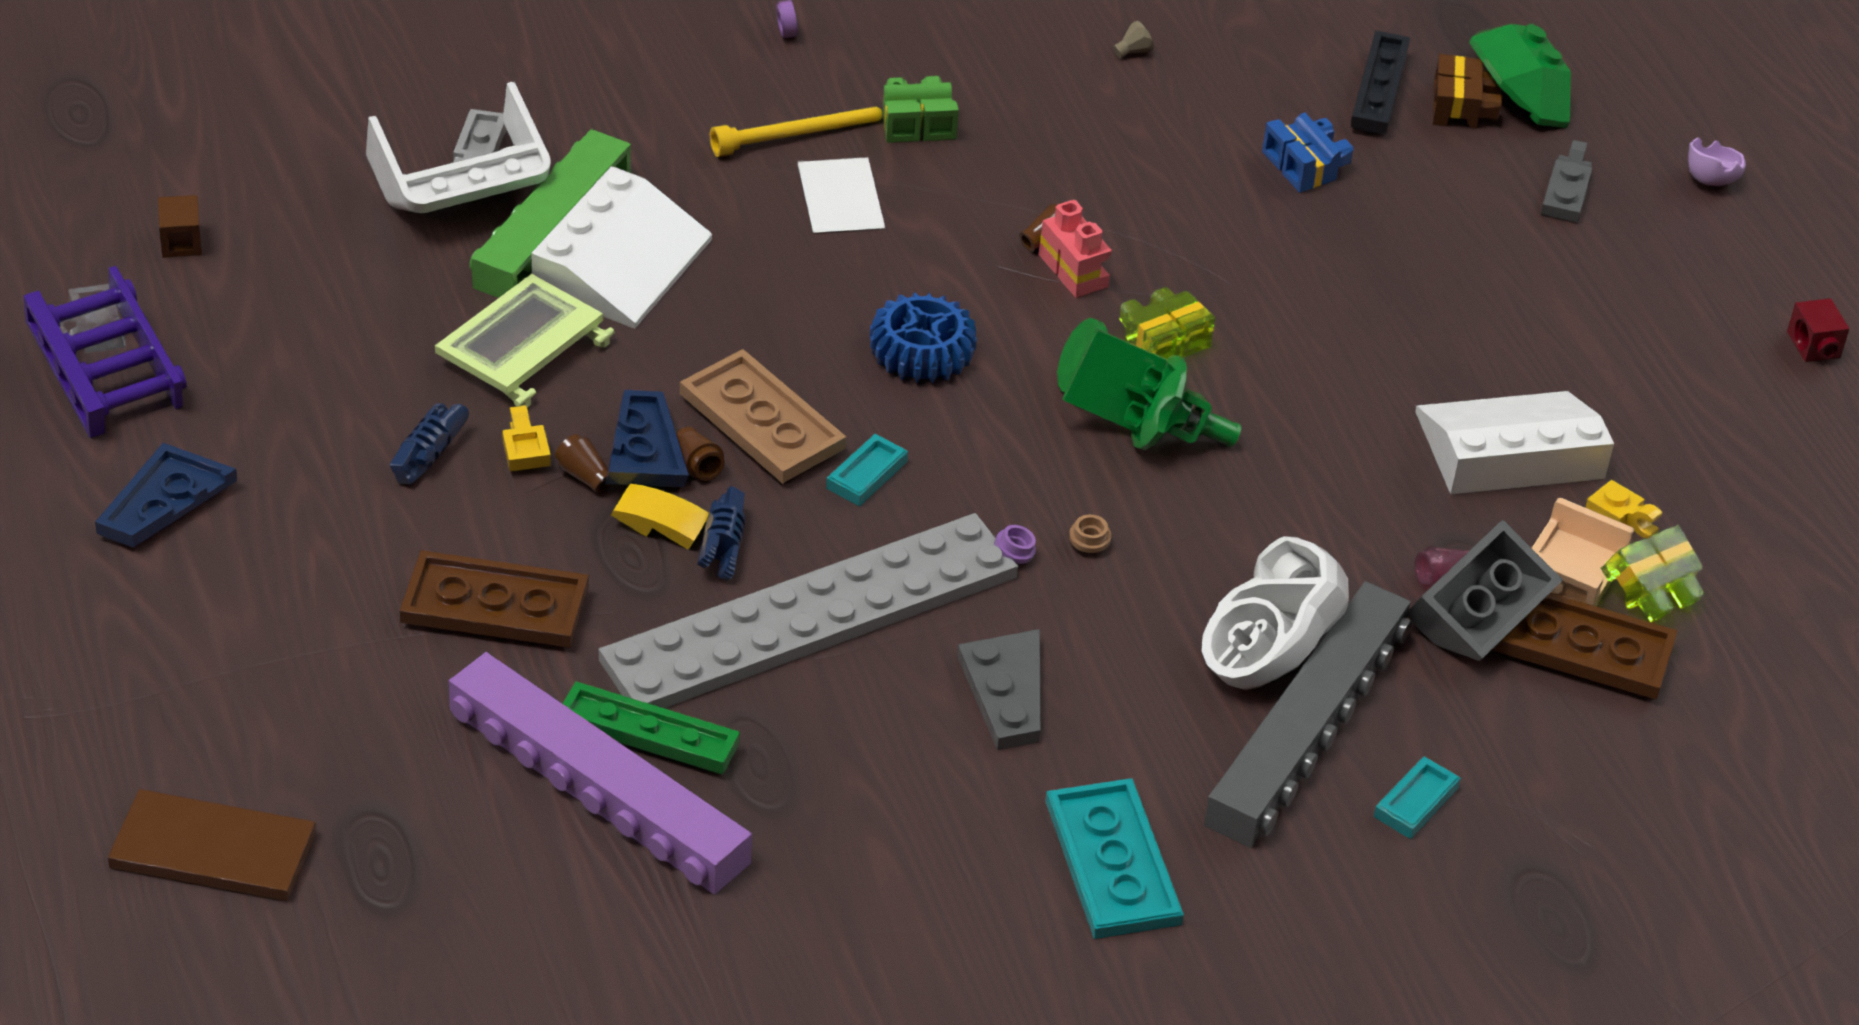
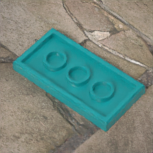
(1113, 858)

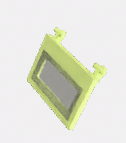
(522, 335)

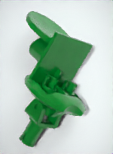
(1136, 389)

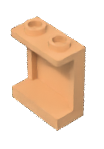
(1577, 547)

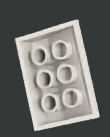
(620, 247)
(1516, 441)

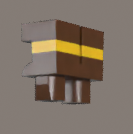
(1464, 91)

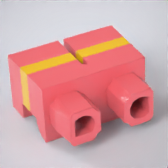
(1075, 250)

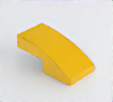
(666, 513)

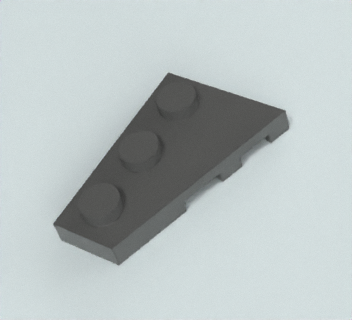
(1006, 685)

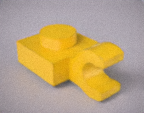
(525, 444)
(1625, 507)

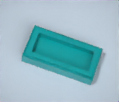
(866, 470)
(1417, 797)

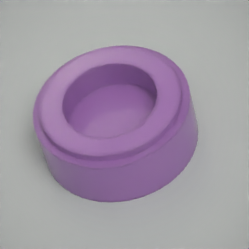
(786, 19)

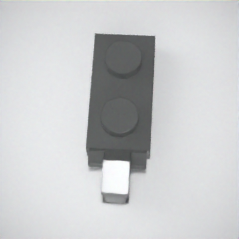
(1568, 184)

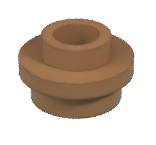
(1090, 534)

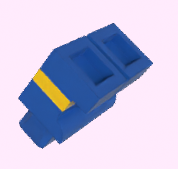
(1306, 151)

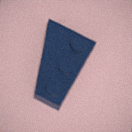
(645, 443)
(162, 493)

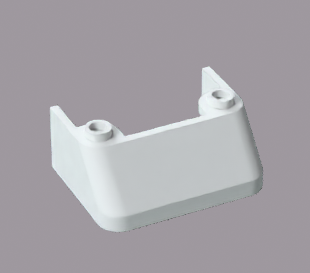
(468, 179)

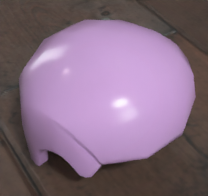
(1715, 163)

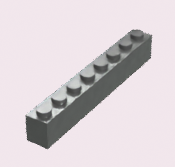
(1308, 716)

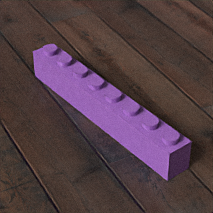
(600, 773)

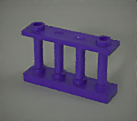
(78, 377)

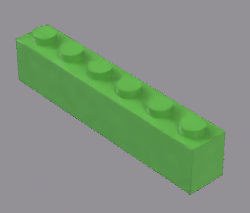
(508, 253)

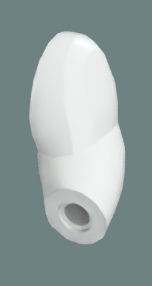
(1277, 615)

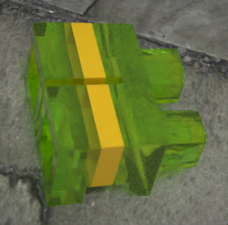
(1169, 324)
(1655, 568)

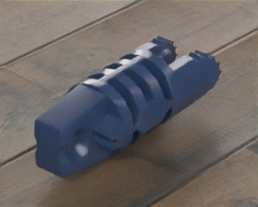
(428, 441)
(724, 533)

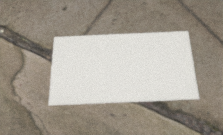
(841, 195)

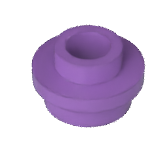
(1016, 543)

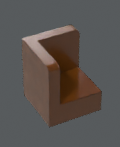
(179, 226)

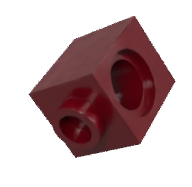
(1818, 330)

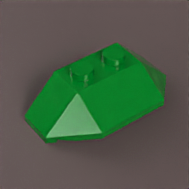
(1527, 70)

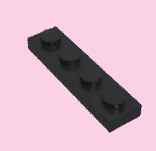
(1380, 82)

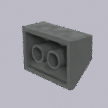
(1484, 594)

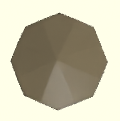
(1135, 41)

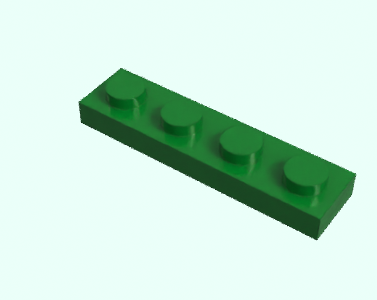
(655, 728)

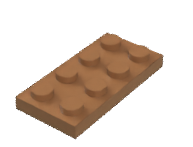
(762, 415)

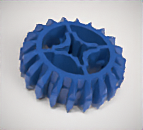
(923, 337)

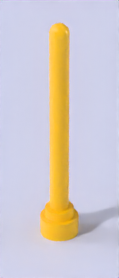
(726, 139)

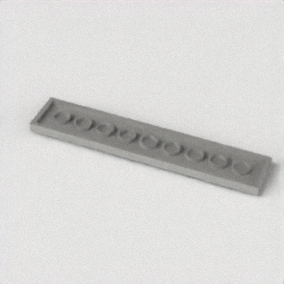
(807, 613)

